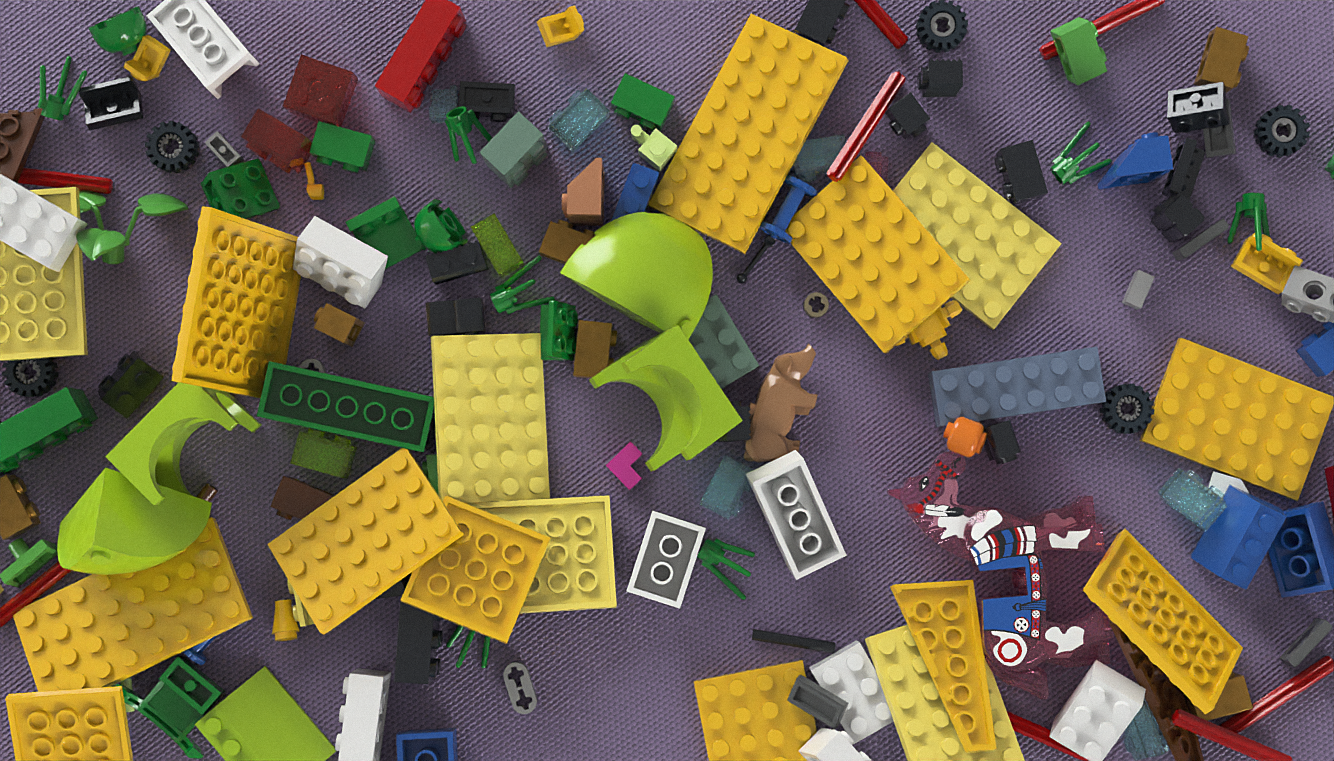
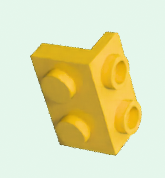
(1267, 267)

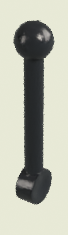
(768, 242)

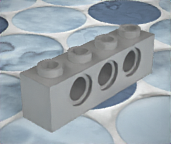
(1306, 282)

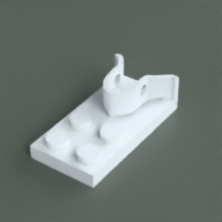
(201, 41)

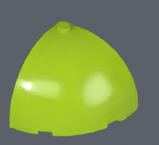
(647, 270)
(123, 532)

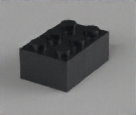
(417, 646)

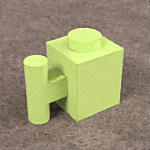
(655, 148)

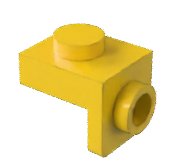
(561, 27)
(148, 59)

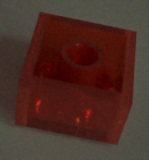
(320, 91)
(272, 138)

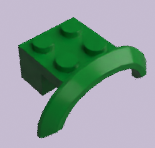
(178, 702)

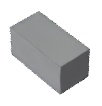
(223, 150)
(1138, 289)

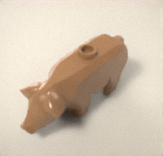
(776, 406)

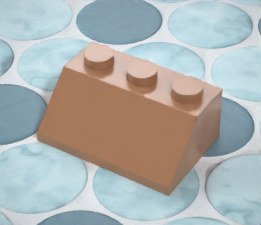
(585, 196)

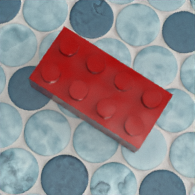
(420, 53)

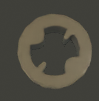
(808, 308)

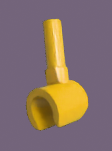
(315, 191)

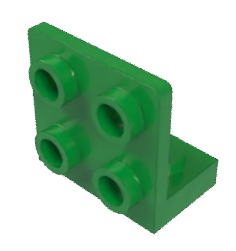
(240, 190)
(386, 230)
(558, 331)

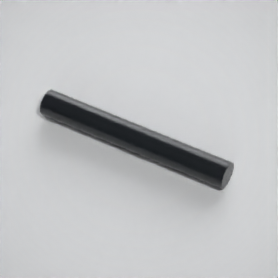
(794, 641)

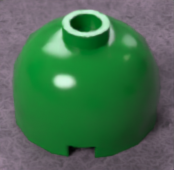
(120, 32)
(438, 228)

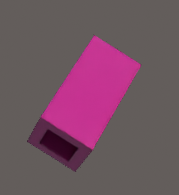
(621, 465)

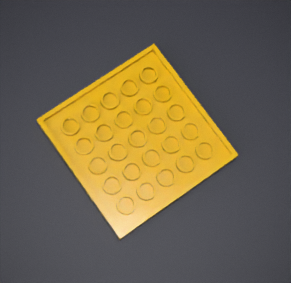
(236, 304)

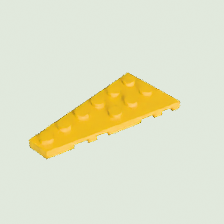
(950, 642)

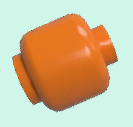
(965, 436)

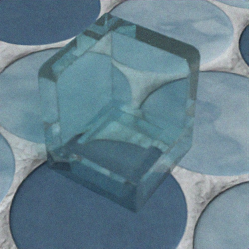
(442, 102)

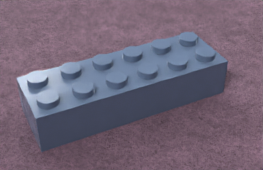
(1017, 386)

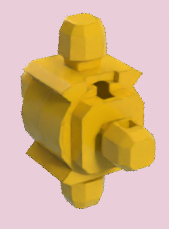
(933, 329)

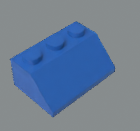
(1140, 163)
(1239, 537)
(1304, 551)

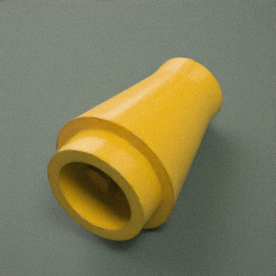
(284, 624)

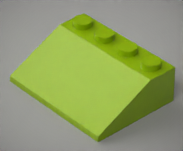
(264, 725)

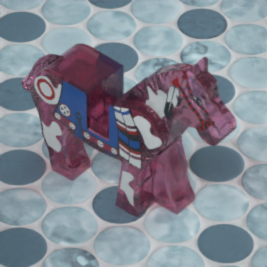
(989, 538)

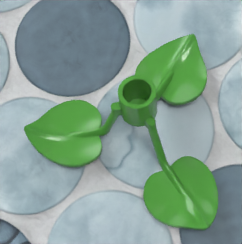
(111, 244)

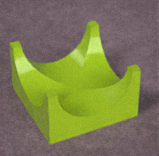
(685, 392)
(154, 445)

